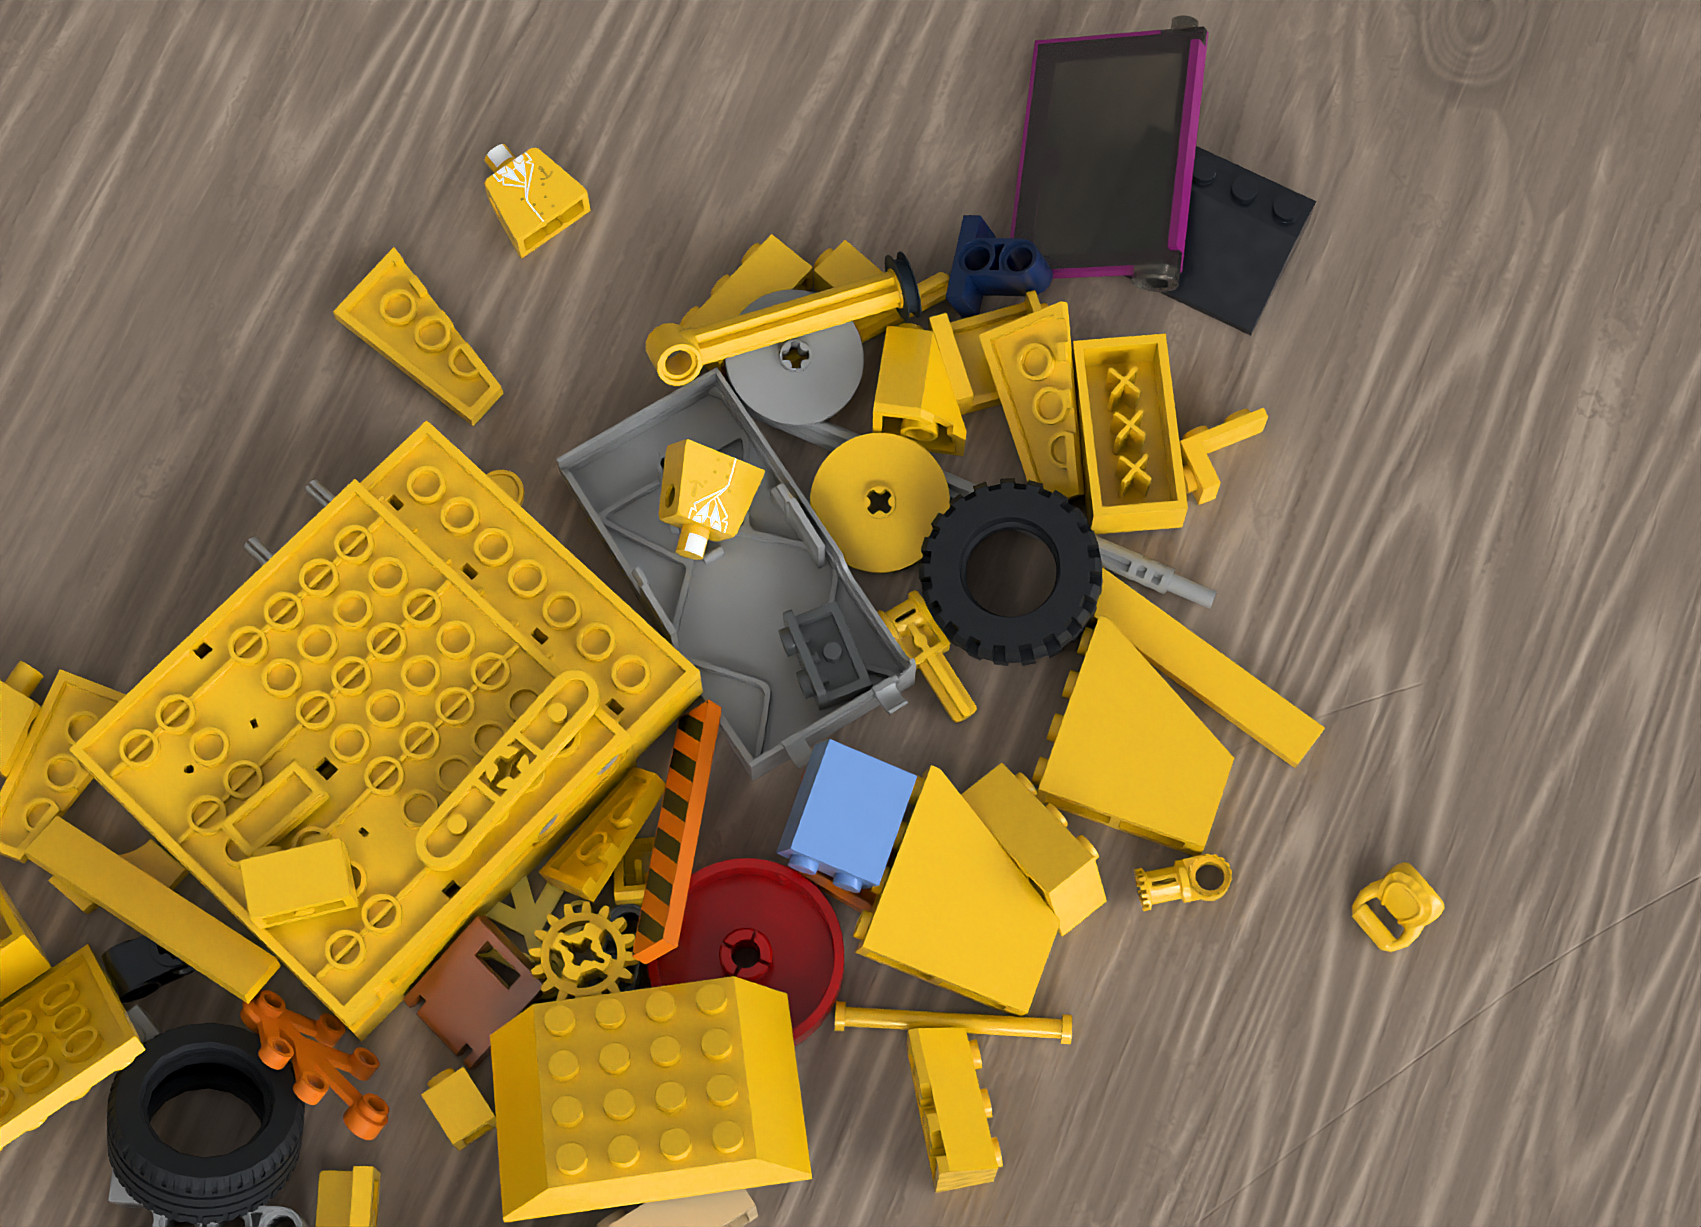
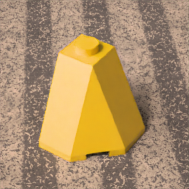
(916, 393)

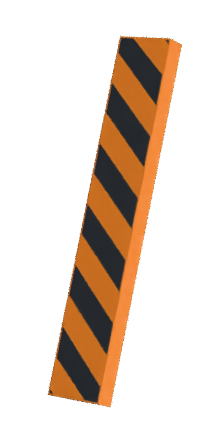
(677, 833)

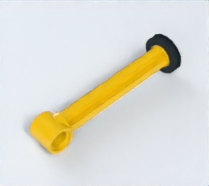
(782, 322)

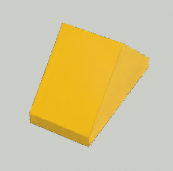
(632, 872)

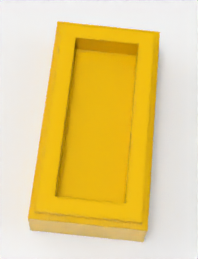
(274, 809)

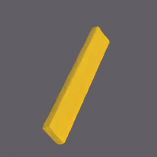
(1208, 673)
(153, 909)

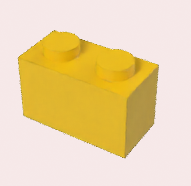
(298, 881)

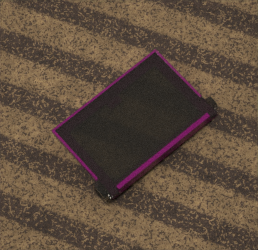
(1112, 152)

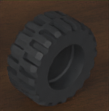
(1002, 509)

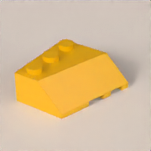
(952, 1107)

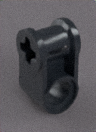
(141, 968)

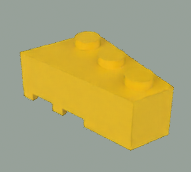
(1039, 844)

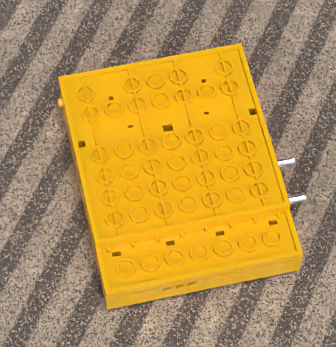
(388, 666)

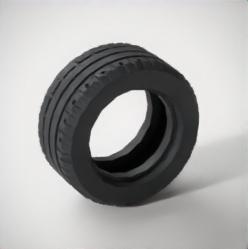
(191, 1185)

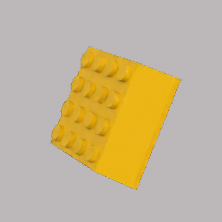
(646, 1097)

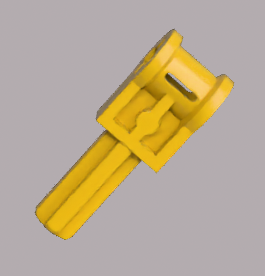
(926, 643)

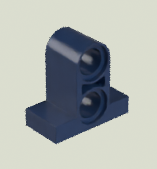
(1003, 271)

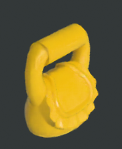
(1406, 898)

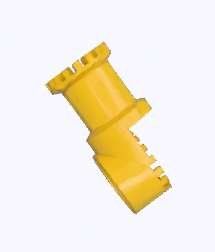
(1180, 881)

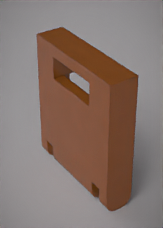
(468, 997)

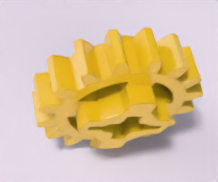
(592, 936)

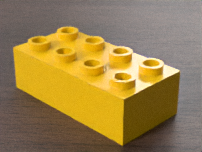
(1128, 434)

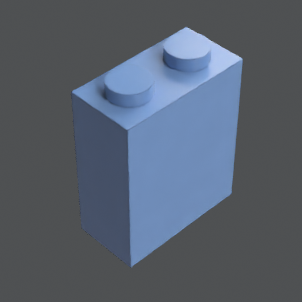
(846, 816)

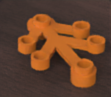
(315, 1061)

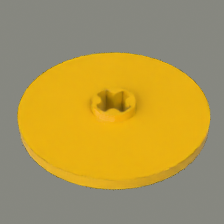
(879, 465)

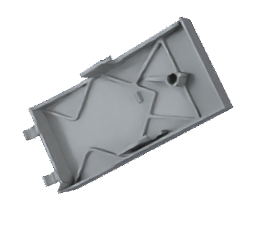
(732, 602)

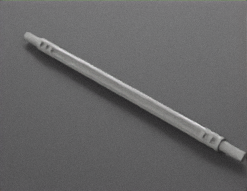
(1113, 556)

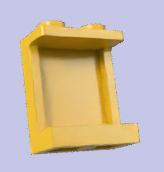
(965, 356)

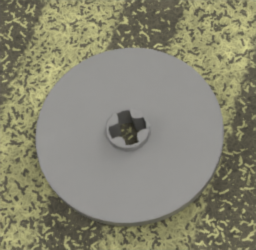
(802, 394)

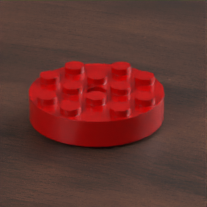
(765, 910)

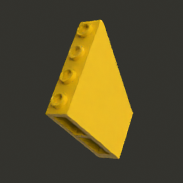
(1132, 749)
(957, 906)

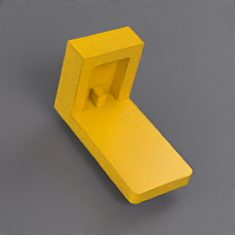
(1197, 443)

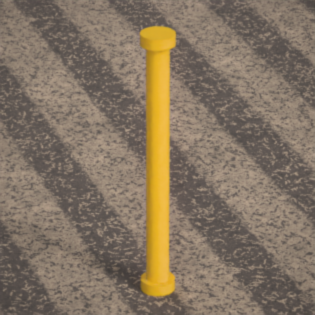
(973, 1023)

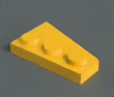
(604, 837)

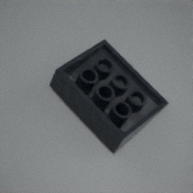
(1237, 240)

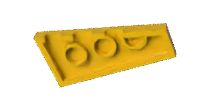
(411, 331)
(1038, 395)
(46, 773)

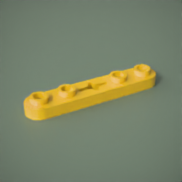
(473, 806)

